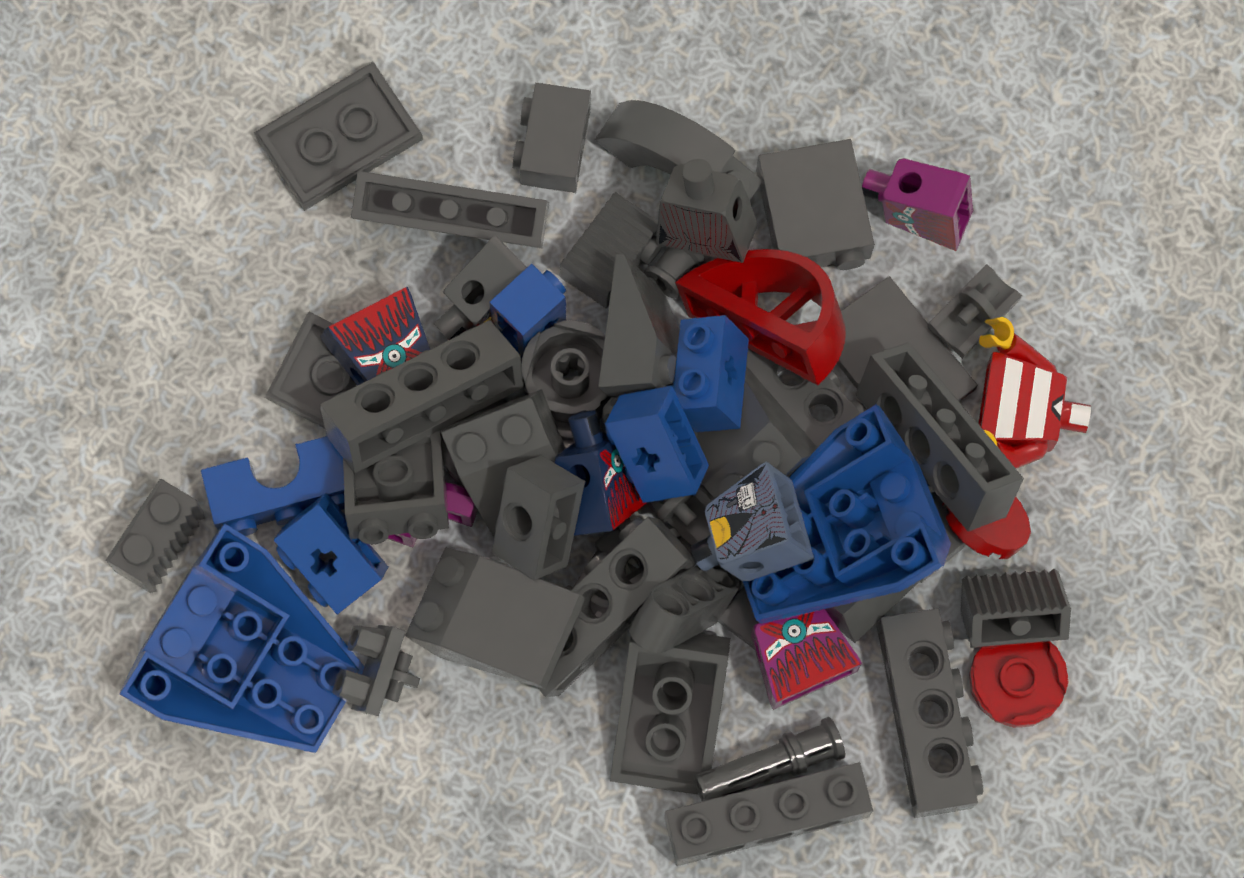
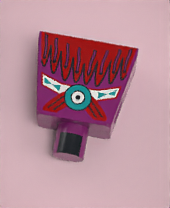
(923, 200)
(801, 655)

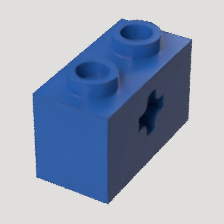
(528, 306)
(711, 372)
(656, 444)
(325, 529)

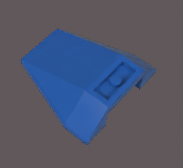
(865, 523)
(242, 652)

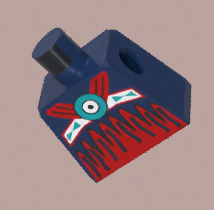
(377, 337)
(607, 493)

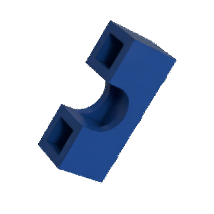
(244, 503)

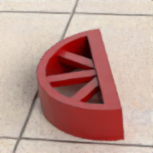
(802, 348)

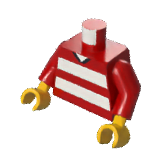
(1024, 398)

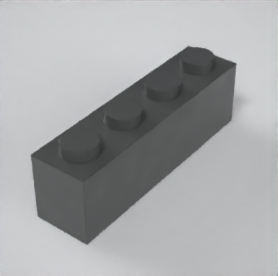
(449, 209)

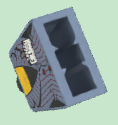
(755, 527)

